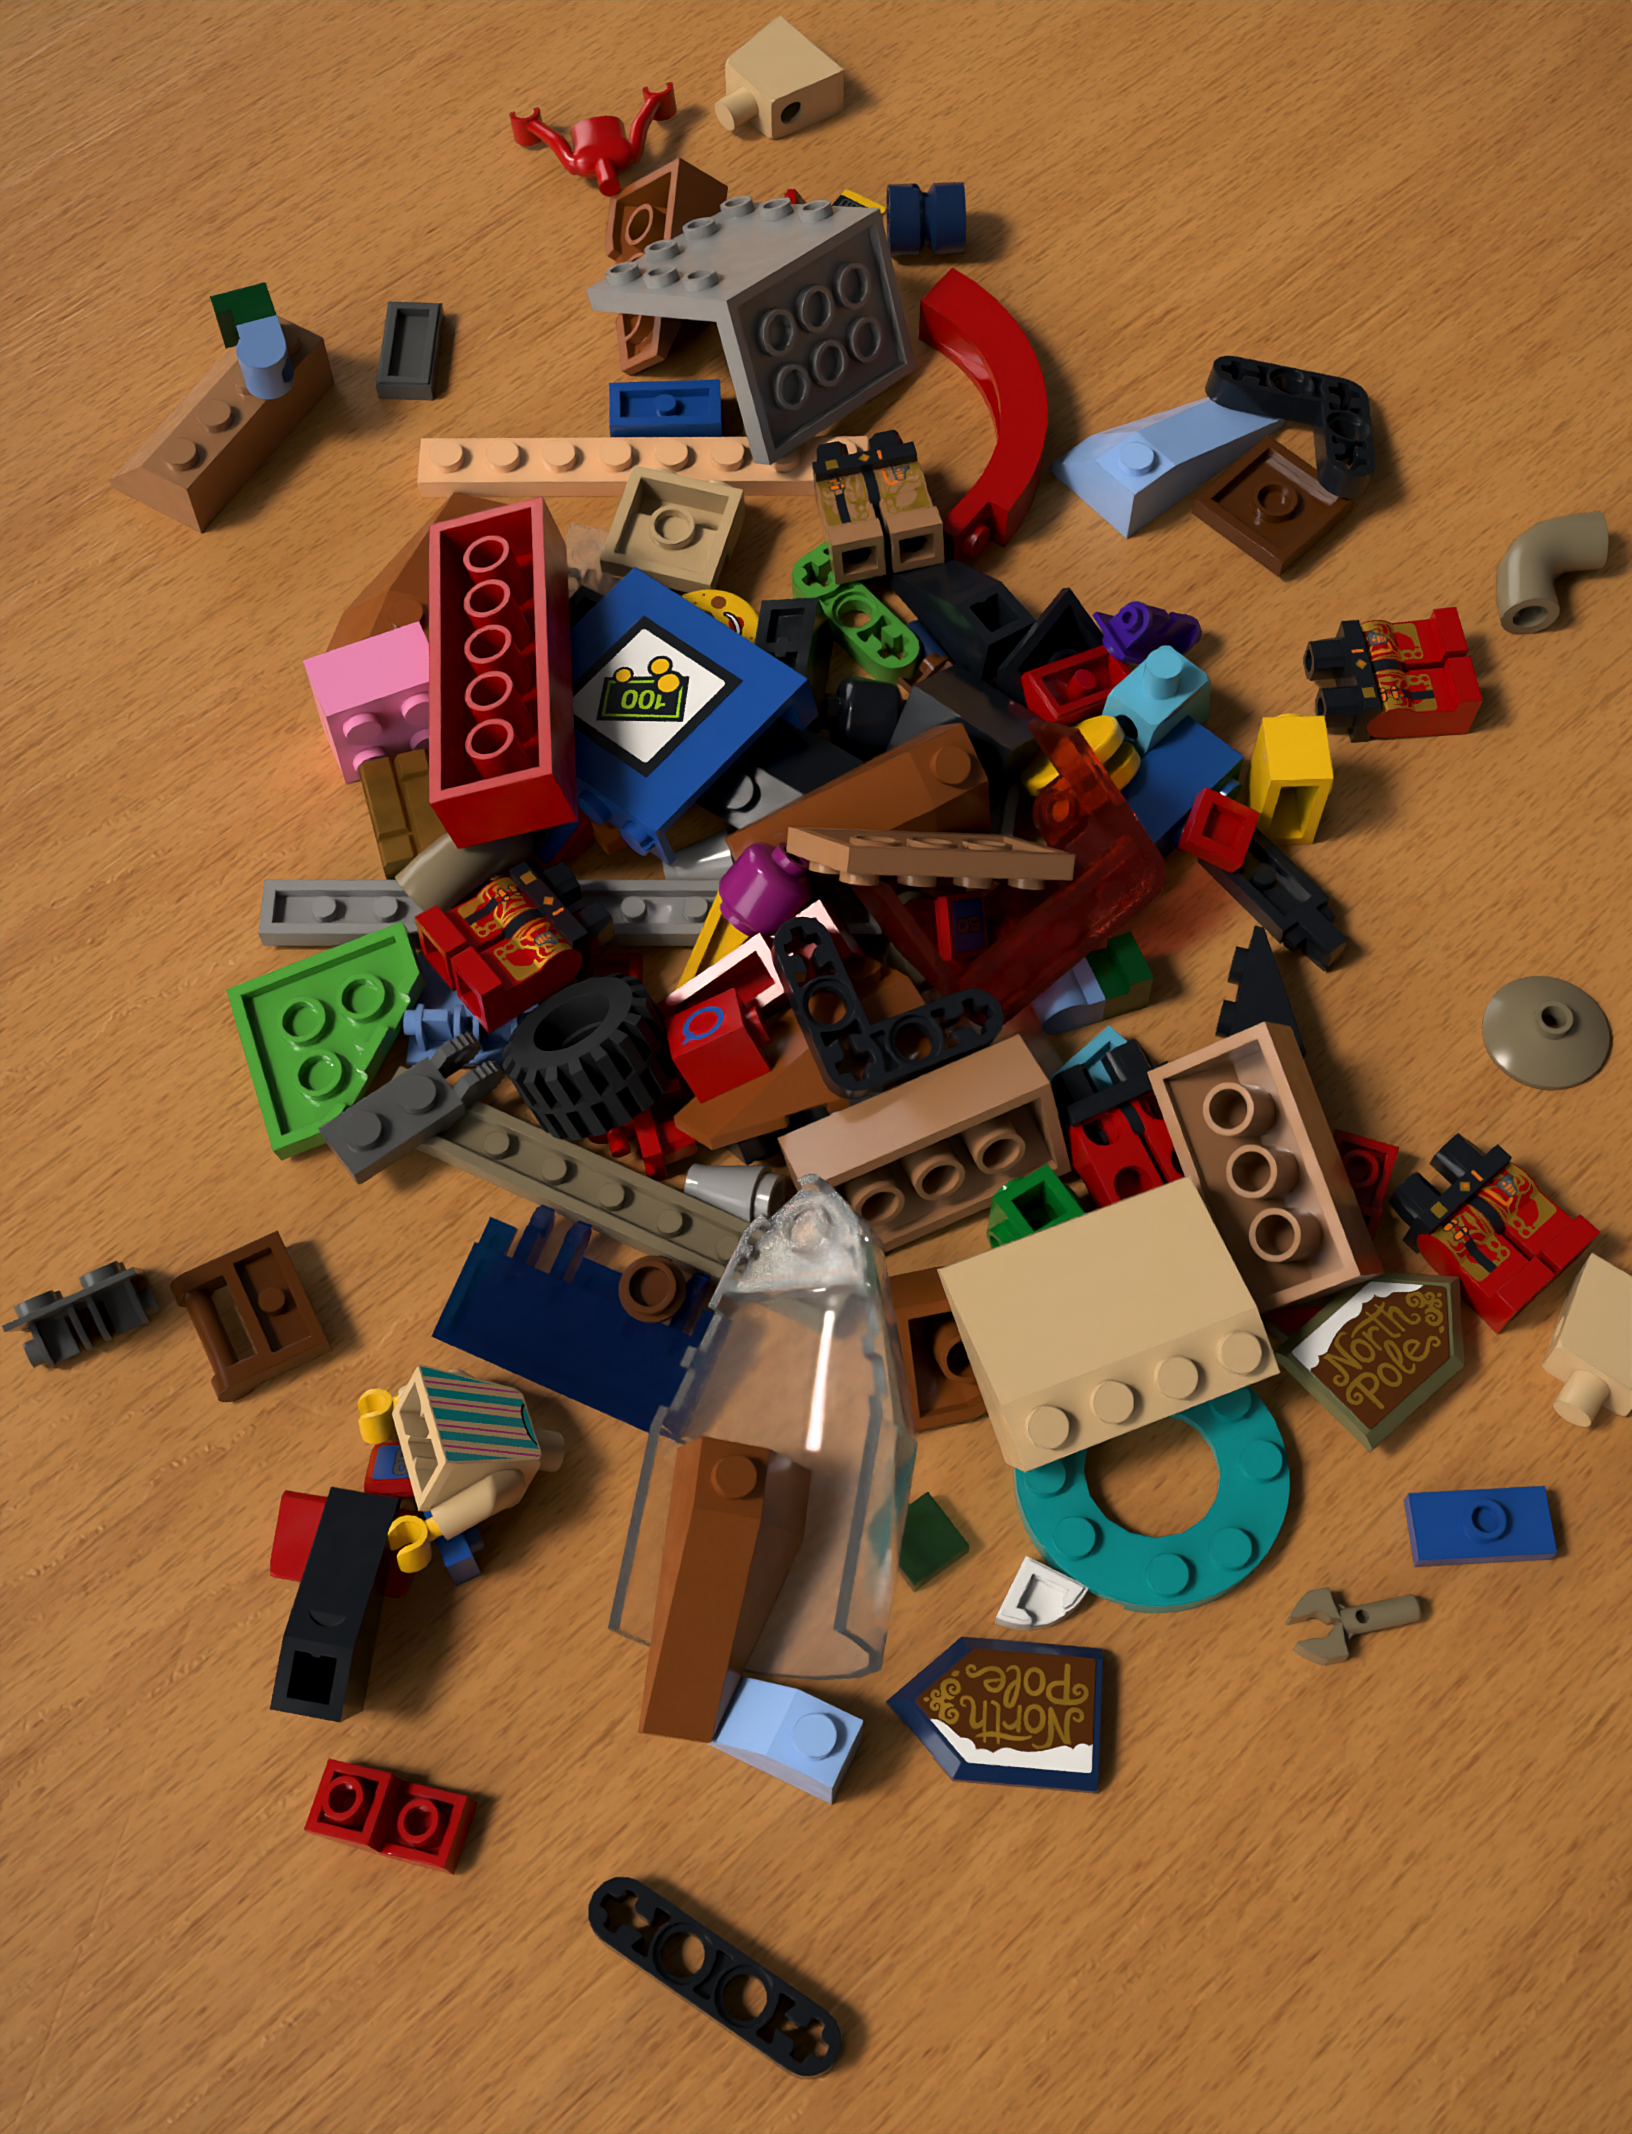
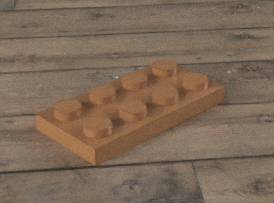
(923, 856)

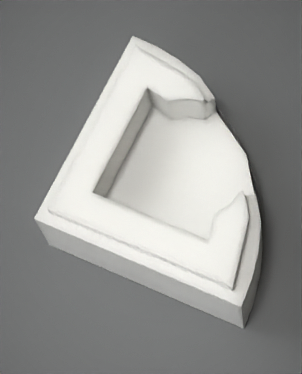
(1039, 1598)

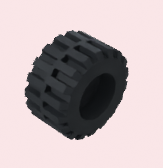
(591, 1056)

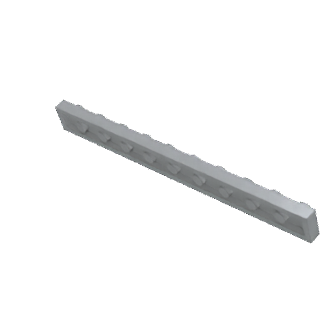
(640, 910)

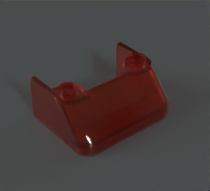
(1047, 931)

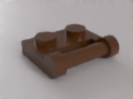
(271, 1306)

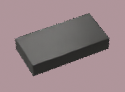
(410, 351)

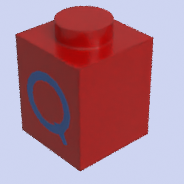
(719, 1044)

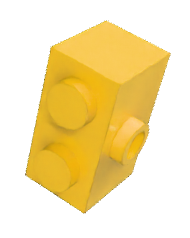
(1290, 777)

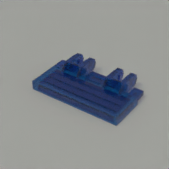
(567, 1332)

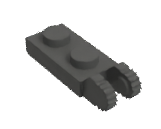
(409, 1109)

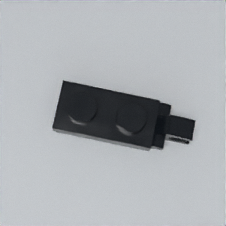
(1283, 901)

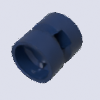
(926, 219)

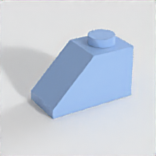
(789, 1736)

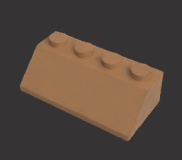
(222, 434)
(936, 1142)
(1267, 1166)

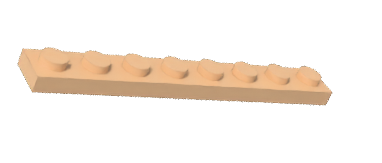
(604, 464)

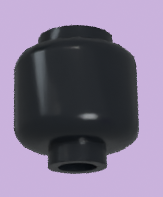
(862, 715)

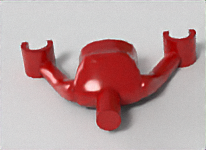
(599, 142)

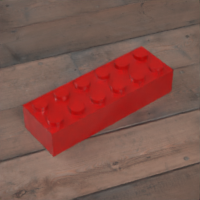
(500, 675)

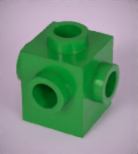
(1030, 1205)

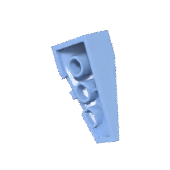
(1158, 460)

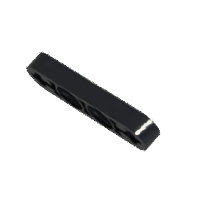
(707, 1986)

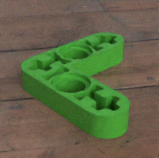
(862, 641)

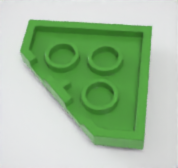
(324, 1030)

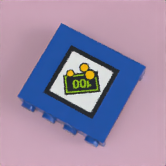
(666, 707)

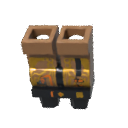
(874, 501)

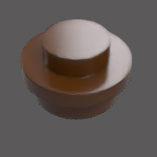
(652, 1289)

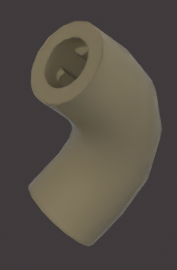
(1539, 556)
(447, 874)

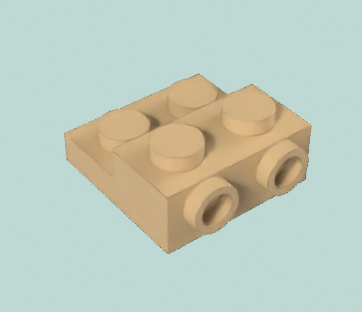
(674, 529)

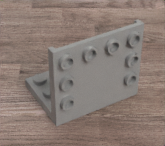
(798, 306)

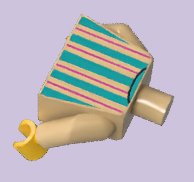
(464, 1452)

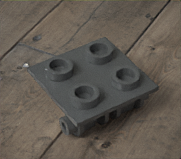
(47, 1313)

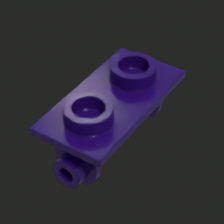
(1144, 628)

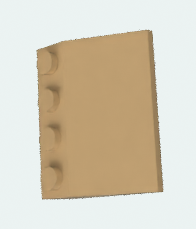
(1106, 1324)

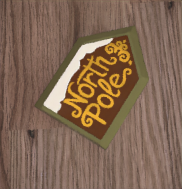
(1379, 1351)

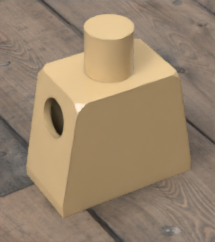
(780, 83)
(1593, 1344)

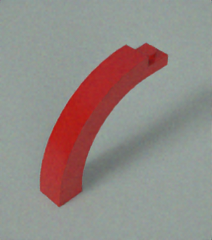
(999, 360)

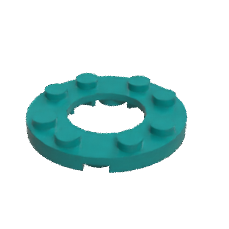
(1179, 1568)

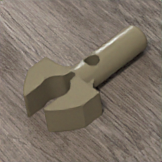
(1347, 1622)

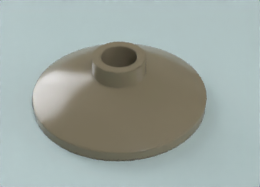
(1541, 1054)

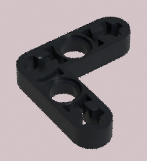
(1309, 400)
(874, 1041)

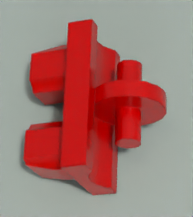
(658, 1140)

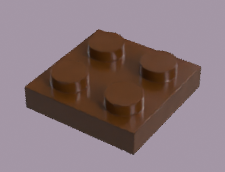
(1271, 506)

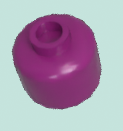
(764, 889)

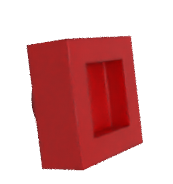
(1219, 830)

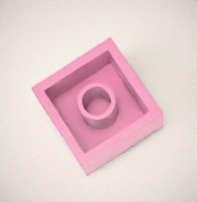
(373, 697)

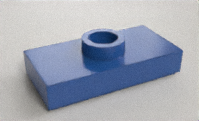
(1479, 1526)

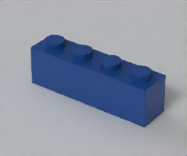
(1174, 775)

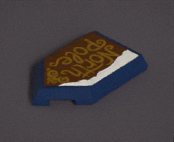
(1009, 1713)

